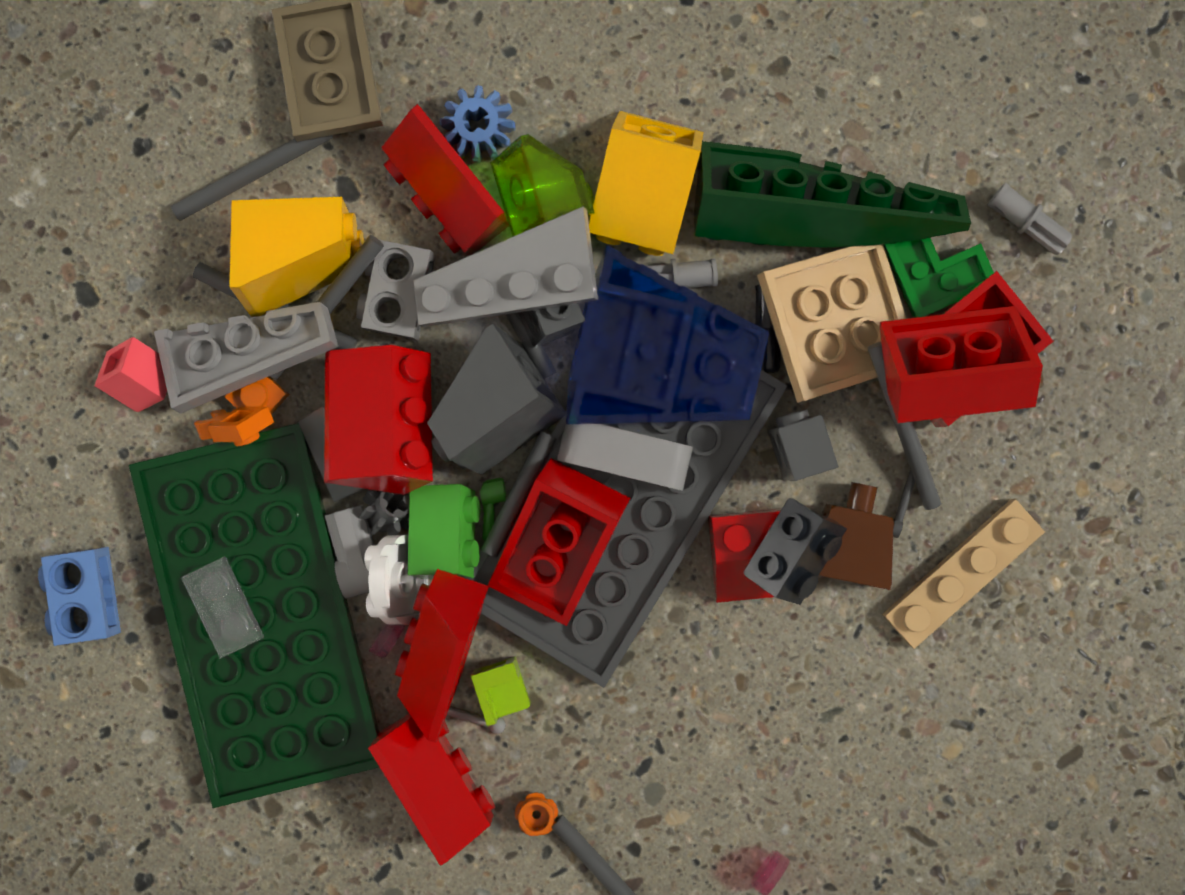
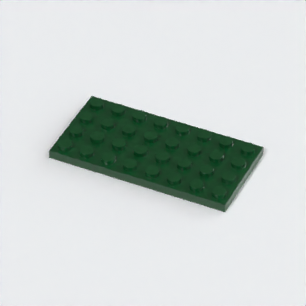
(298, 697)

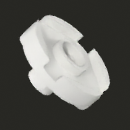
(390, 588)

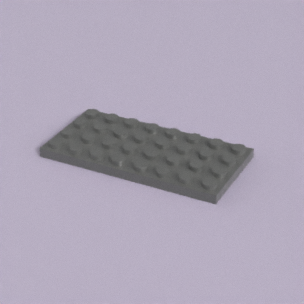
(644, 546)

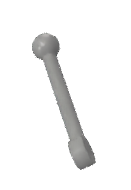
(497, 728)

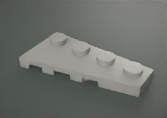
(522, 274)
(229, 355)

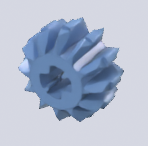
(475, 109)

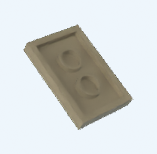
(327, 68)

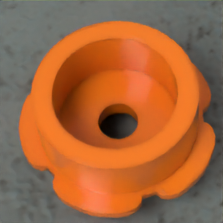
(536, 826)

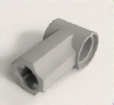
(350, 541)

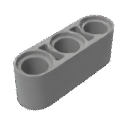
(626, 454)

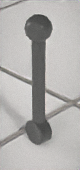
(898, 520)

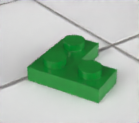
(933, 283)

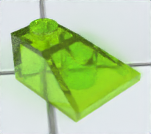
(538, 184)

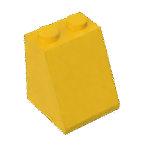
(645, 183)
(288, 248)

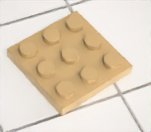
(829, 316)

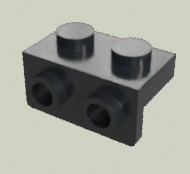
(795, 552)

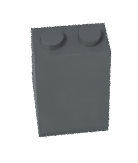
(493, 405)

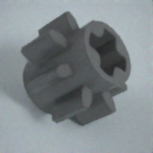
(380, 518)

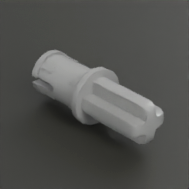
(1030, 219)
(689, 274)

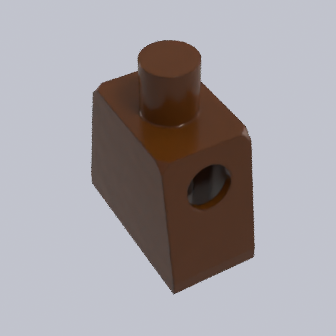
(867, 543)

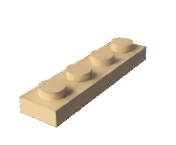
(963, 573)

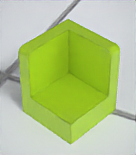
(500, 689)

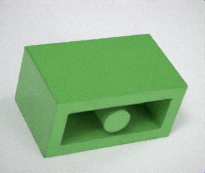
(443, 531)

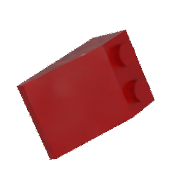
(558, 541)

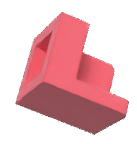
(132, 375)

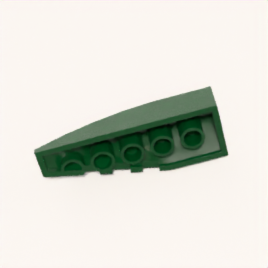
(784, 202)

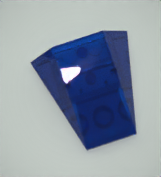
(660, 352)

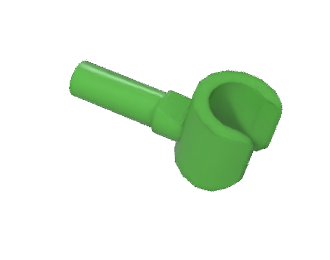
(491, 492)

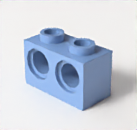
(93, 594)

